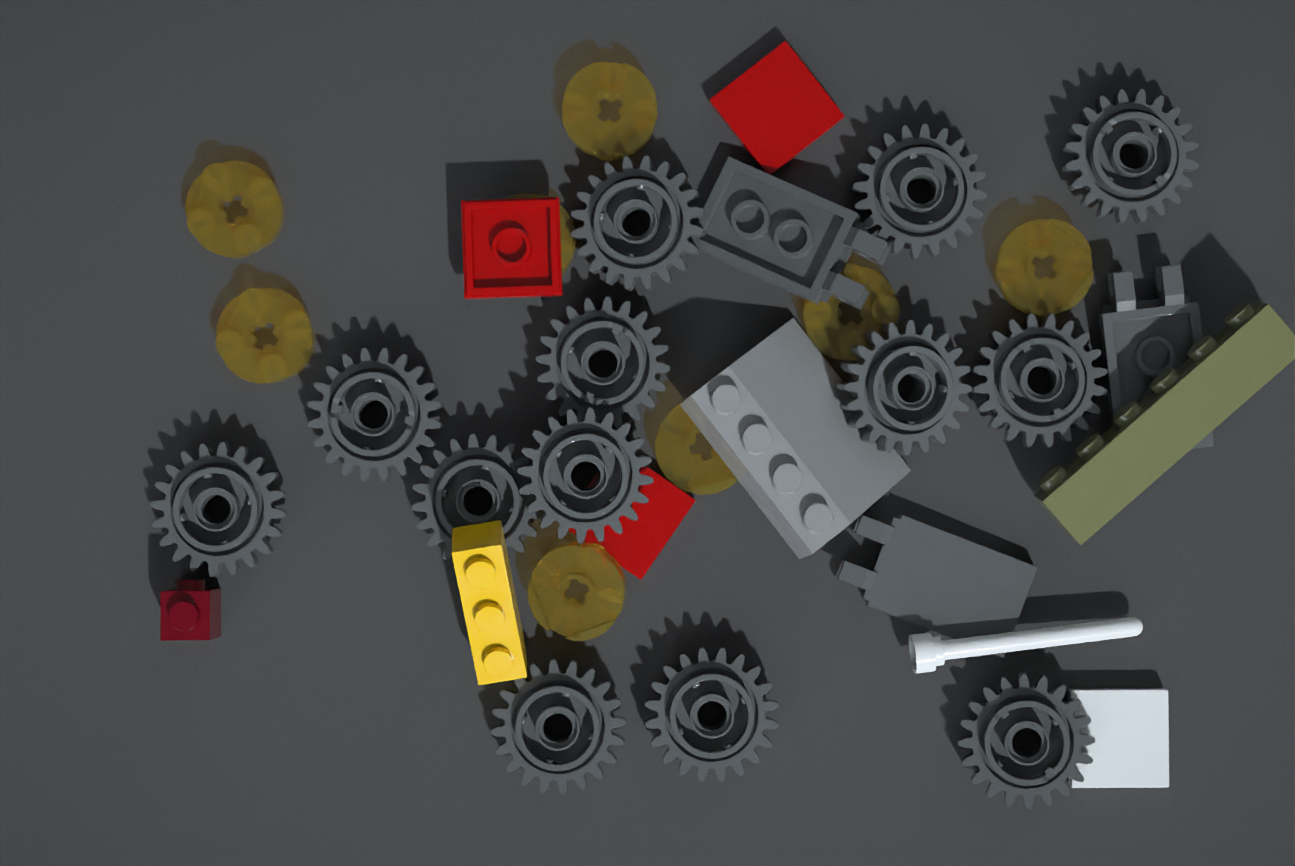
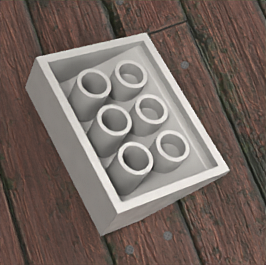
(789, 441)

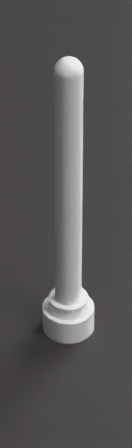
(929, 651)

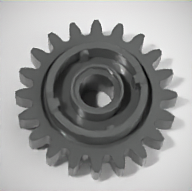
(1160, 152)
(941, 170)
(616, 201)
(603, 332)
(1069, 376)
(877, 380)
(344, 409)
(461, 473)
(589, 506)
(189, 516)
(711, 745)
(558, 757)
(1033, 771)

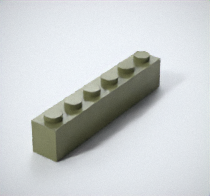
(1168, 421)

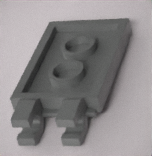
(785, 235)
(1146, 335)
(940, 579)

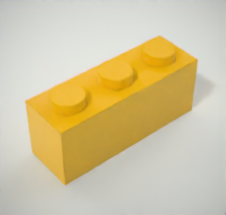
(489, 602)

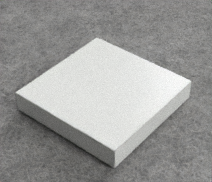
(1128, 735)

